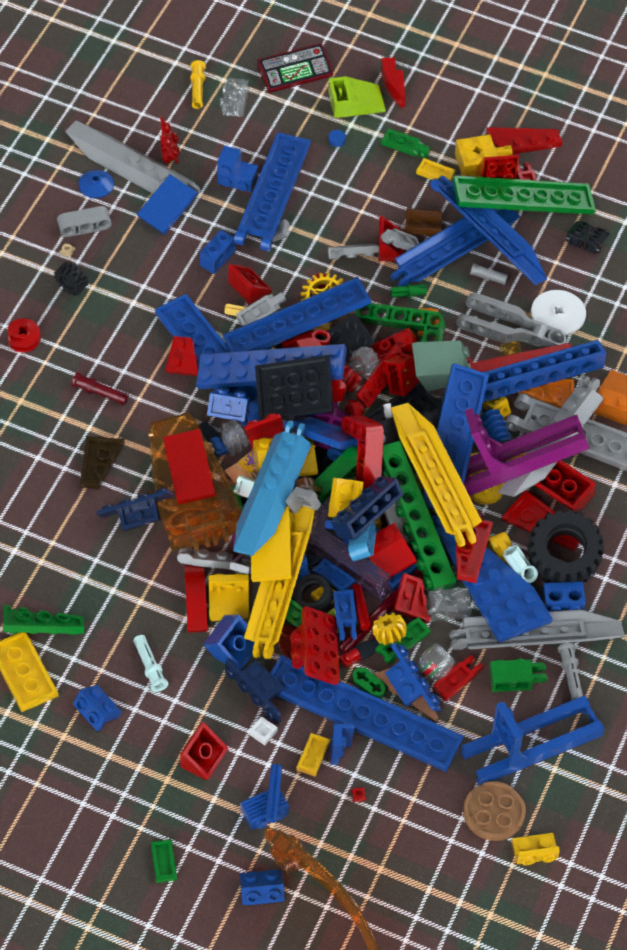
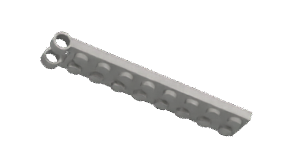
(604, 441)

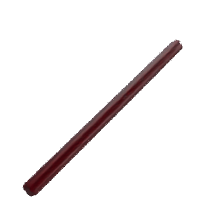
(385, 607)

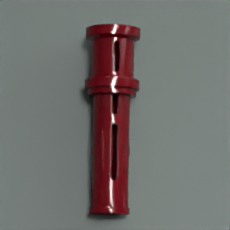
(92, 386)

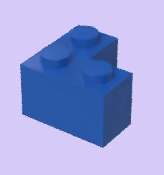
(234, 172)

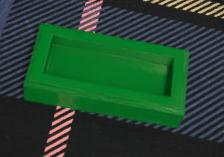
(163, 861)

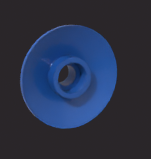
(96, 184)

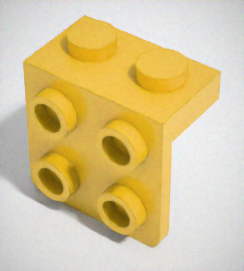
(228, 596)

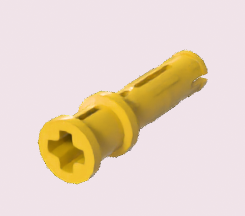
(197, 78)

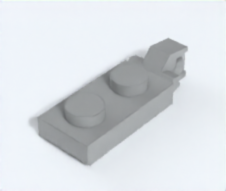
(399, 239)
(351, 250)
(263, 307)

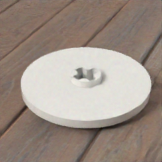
(553, 301)

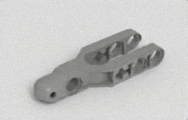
(531, 331)

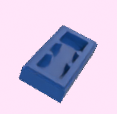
(334, 575)

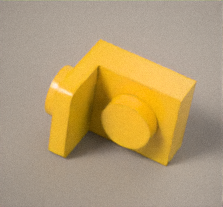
(500, 404)

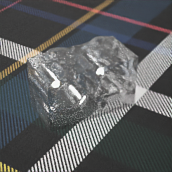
(234, 97)

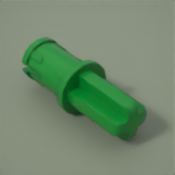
(408, 291)

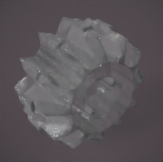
(364, 361)

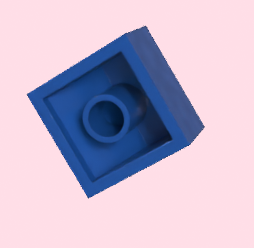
(229, 643)

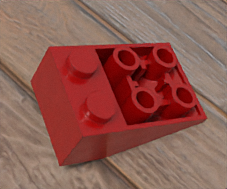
(498, 167)

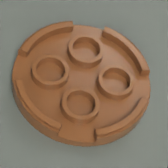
(494, 811)

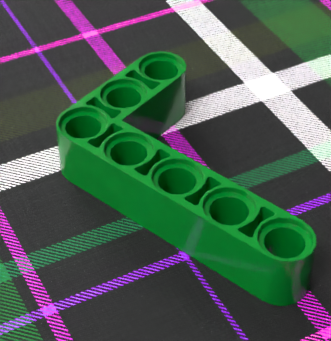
(410, 316)
(341, 468)

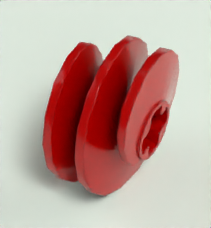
(23, 335)

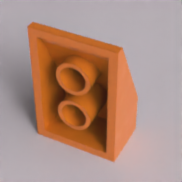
(615, 398)

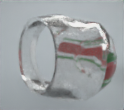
(435, 662)

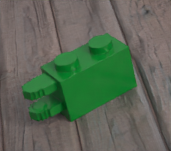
(515, 675)

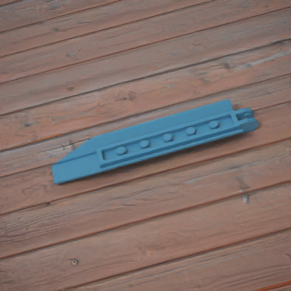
(271, 489)

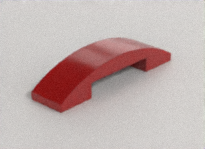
(195, 598)

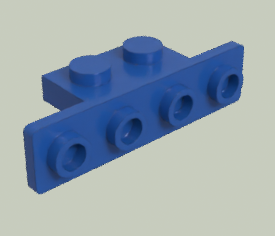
(408, 682)

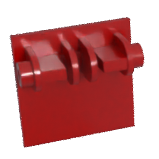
(169, 143)

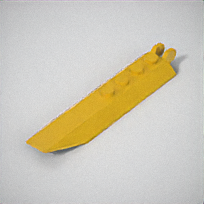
(436, 473)
(275, 595)

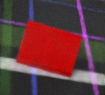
(387, 252)
(247, 283)
(202, 752)

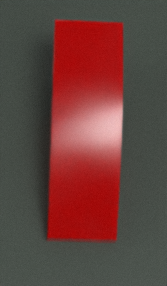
(393, 80)

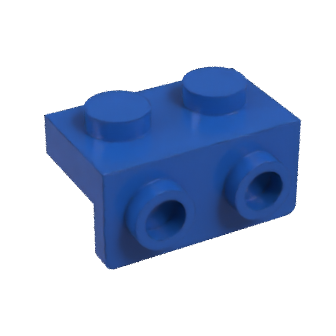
(96, 706)
(262, 887)

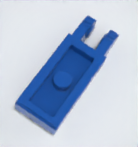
(345, 612)

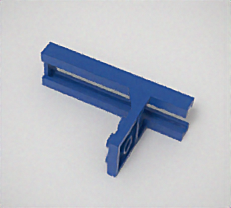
(510, 734)

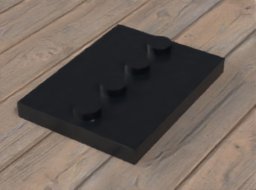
(295, 388)

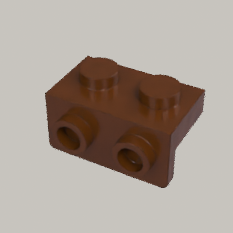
(423, 222)

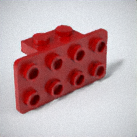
(316, 646)

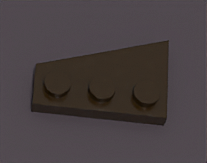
(98, 459)

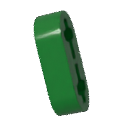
(369, 683)

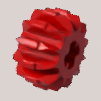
(351, 379)

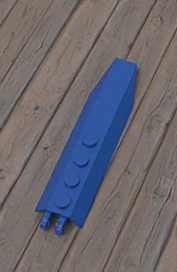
(497, 231)
(442, 249)

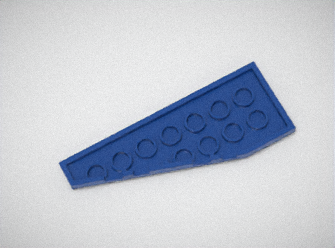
(500, 593)

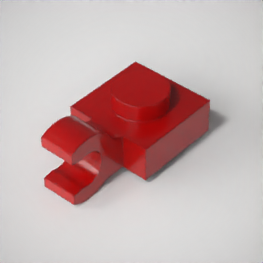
(354, 408)

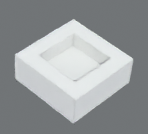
(263, 730)

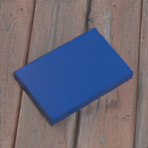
(167, 204)

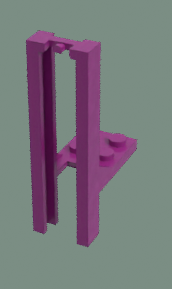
(494, 453)

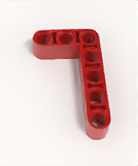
(369, 448)

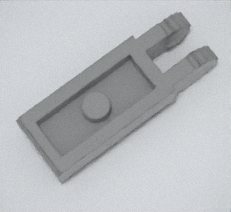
(205, 558)

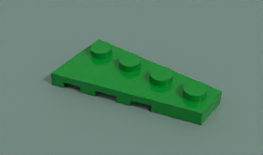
(41, 622)

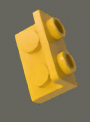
(342, 493)
(535, 849)

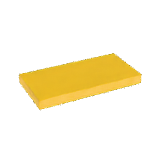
(274, 558)
(25, 672)

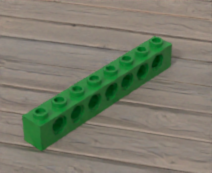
(445, 578)

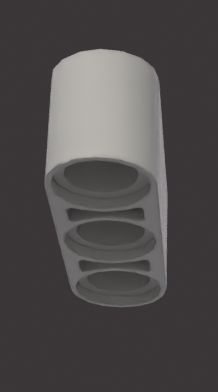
(84, 221)

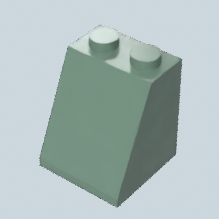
(435, 359)

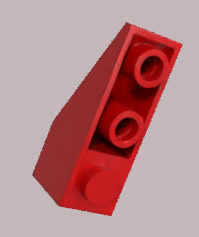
(403, 339)

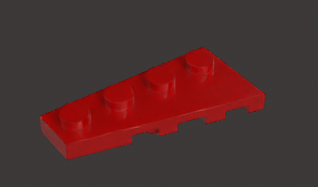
(525, 139)
(528, 511)
(470, 557)

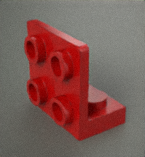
(265, 428)

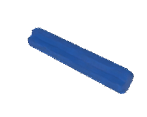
(273, 793)

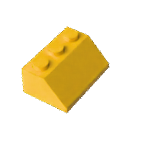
(261, 447)

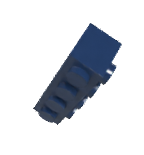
(367, 507)

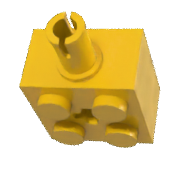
(472, 150)

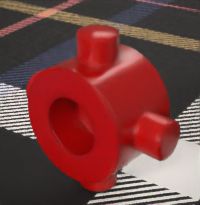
(358, 794)

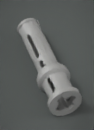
(570, 664)

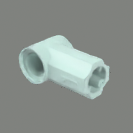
(519, 563)

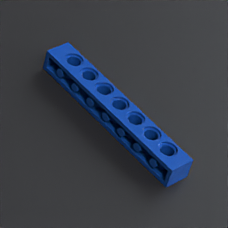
(544, 369)

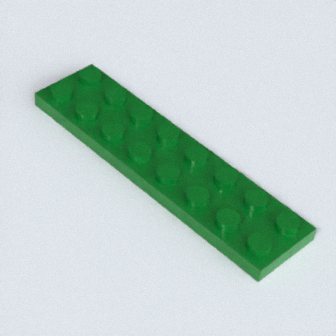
(523, 195)

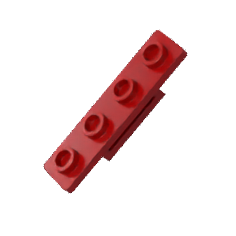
(377, 380)

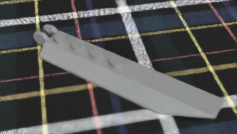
(122, 158)
(582, 402)
(565, 628)

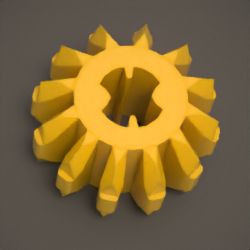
(389, 629)

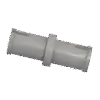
(488, 274)

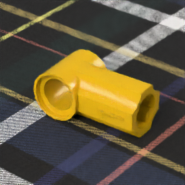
(498, 544)

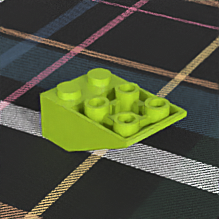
(354, 97)

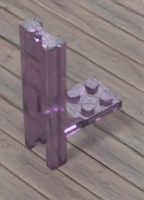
(328, 546)

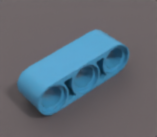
(363, 545)

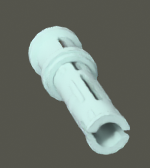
(152, 669)

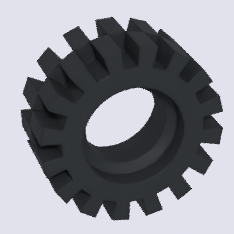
(71, 278)

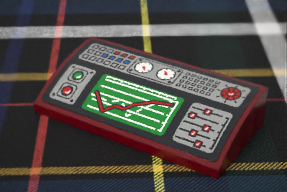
(294, 67)

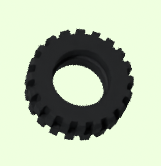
(571, 525)

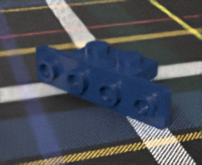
(138, 511)
(259, 685)

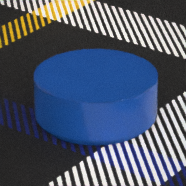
(337, 138)

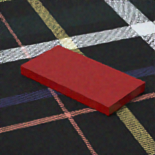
(189, 466)

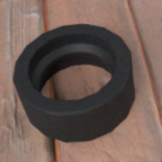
(308, 581)

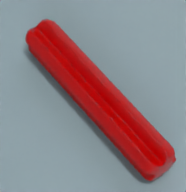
(361, 608)

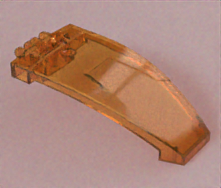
(198, 520)
(291, 856)

